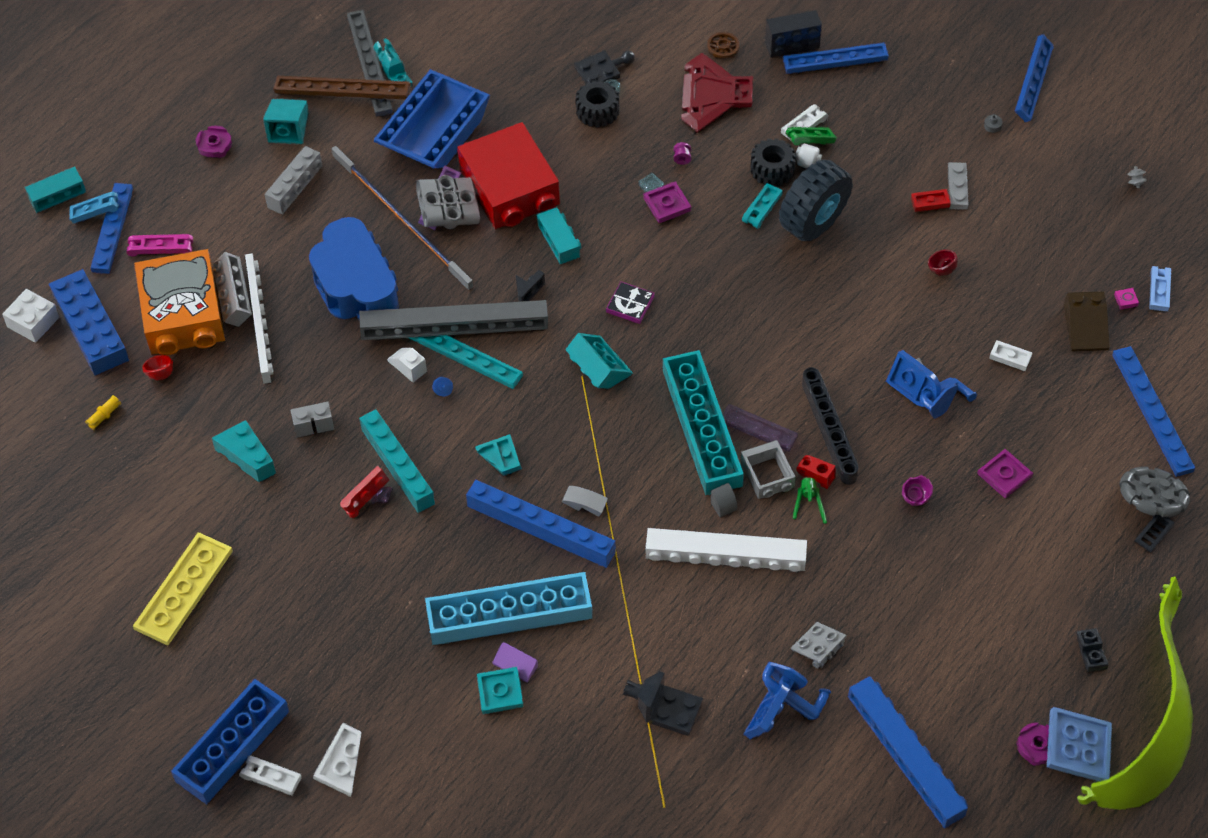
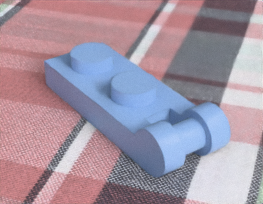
(1160, 288)

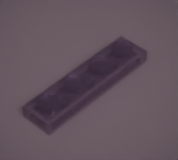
(759, 427)

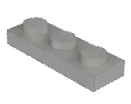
(958, 185)

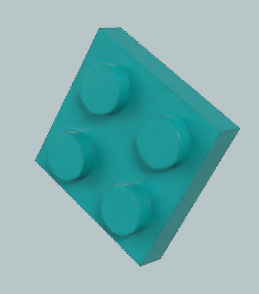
(500, 690)

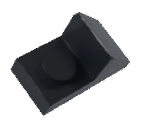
(529, 288)

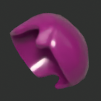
(917, 490)

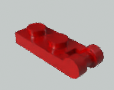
(364, 492)

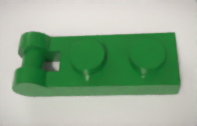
(810, 135)

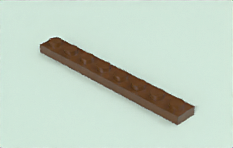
(342, 87)

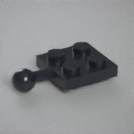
(601, 67)

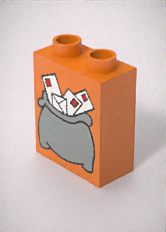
(179, 302)

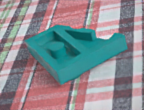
(500, 454)

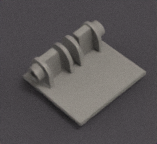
(819, 644)

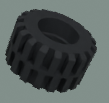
(597, 93)
(773, 172)

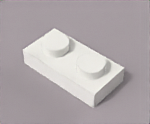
(1010, 355)

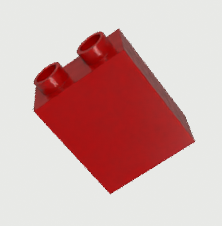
(509, 175)

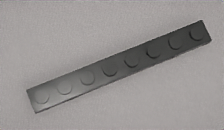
(368, 57)

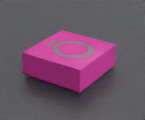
(1126, 298)

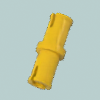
(103, 412)

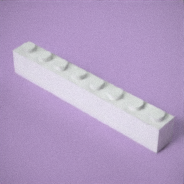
(726, 549)

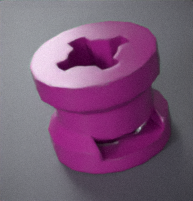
(682, 153)

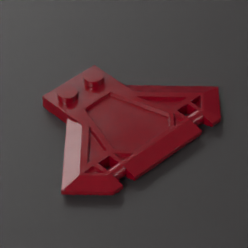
(712, 92)

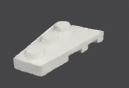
(340, 760)

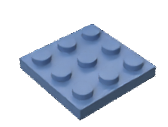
(1079, 744)

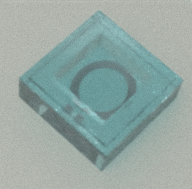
(650, 182)

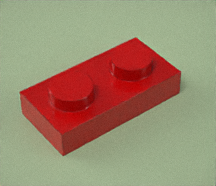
(930, 200)

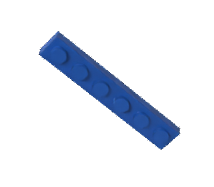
(835, 58)
(1034, 78)
(111, 231)

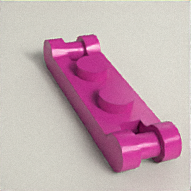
(159, 244)

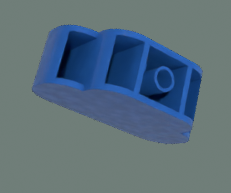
(352, 270)

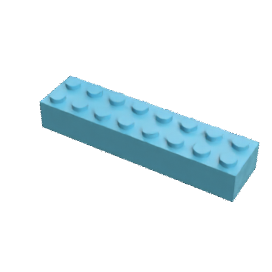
(508, 608)

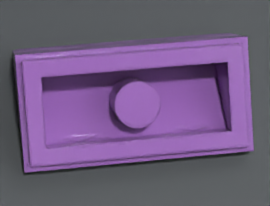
(511, 657)

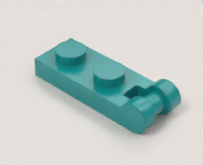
(762, 205)

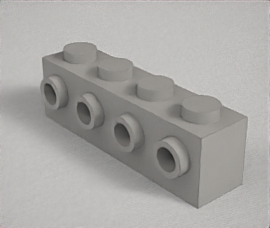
(293, 180)
(231, 289)

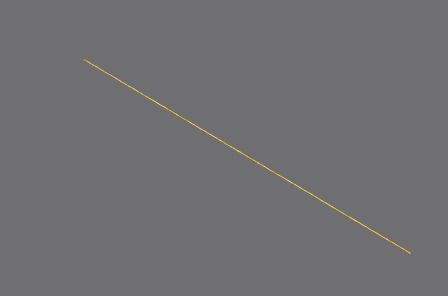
(622, 588)

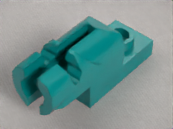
(391, 63)

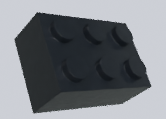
(793, 33)

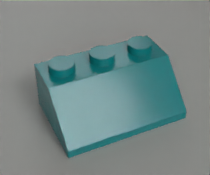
(597, 360)

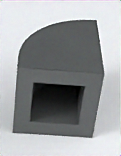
(723, 500)

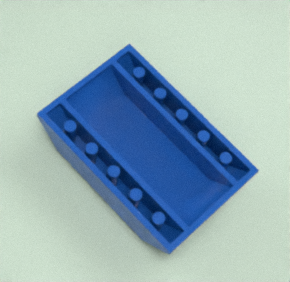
(434, 120)

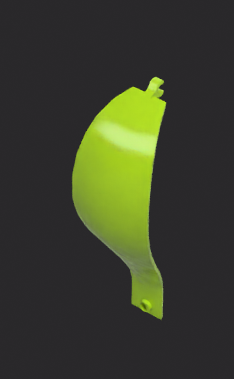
(1168, 748)

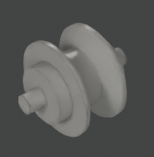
(1136, 176)

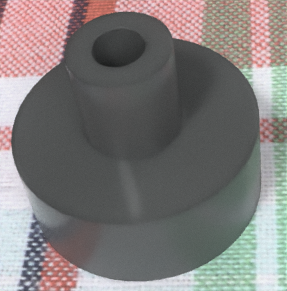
(993, 123)

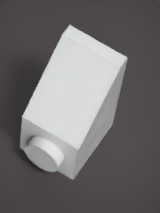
(409, 363)

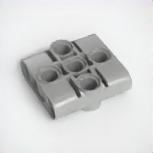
(456, 193)

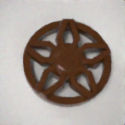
(723, 45)

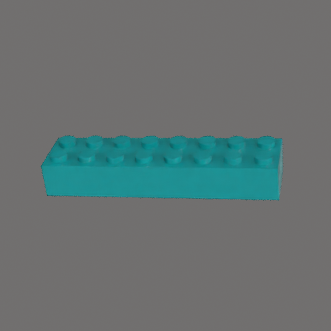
(702, 421)

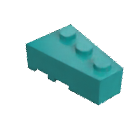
(245, 450)

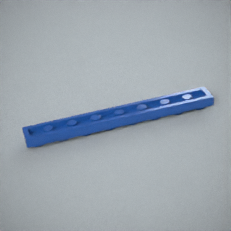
(1153, 411)

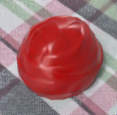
(158, 367)

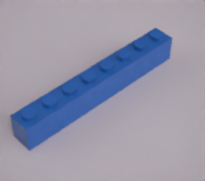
(541, 523)
(908, 752)

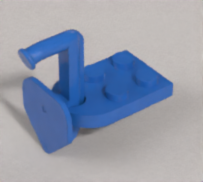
(923, 386)
(781, 691)

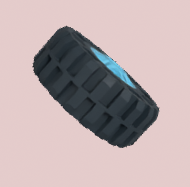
(815, 200)

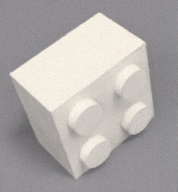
(30, 315)

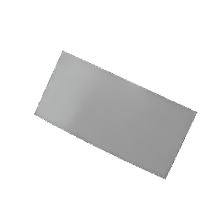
(583, 498)

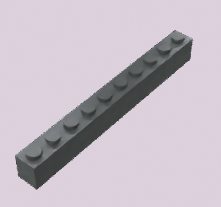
(453, 320)

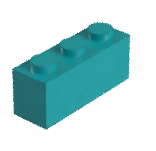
(55, 189)
(559, 235)

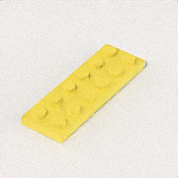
(182, 588)

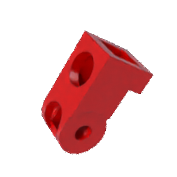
(817, 469)

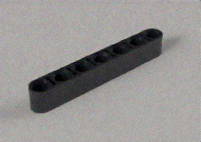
(830, 433)

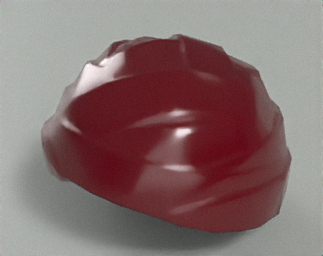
(943, 262)

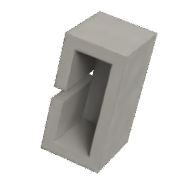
(305, 415)

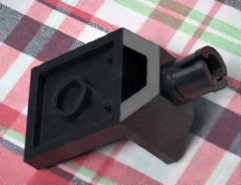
(664, 705)

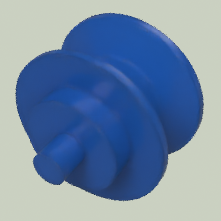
(442, 386)

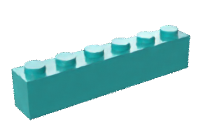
(397, 461)

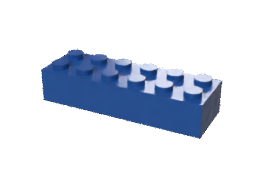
(89, 322)
(230, 741)

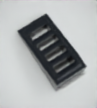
(1167, 522)

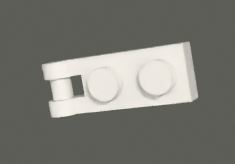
(809, 118)
(271, 775)

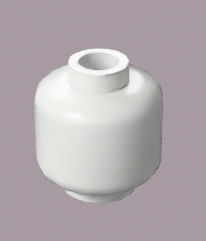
(807, 155)

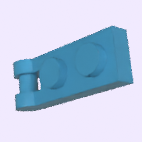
(94, 207)

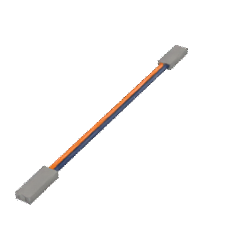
(453, 268)

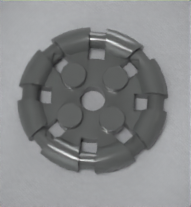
(1170, 494)

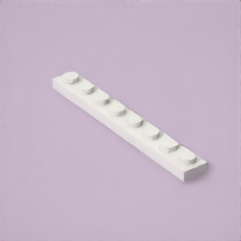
(260, 324)

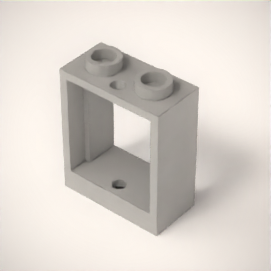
(761, 454)

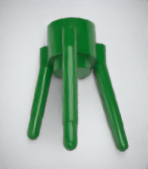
(809, 490)

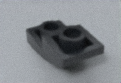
(1091, 650)

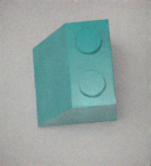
(286, 121)

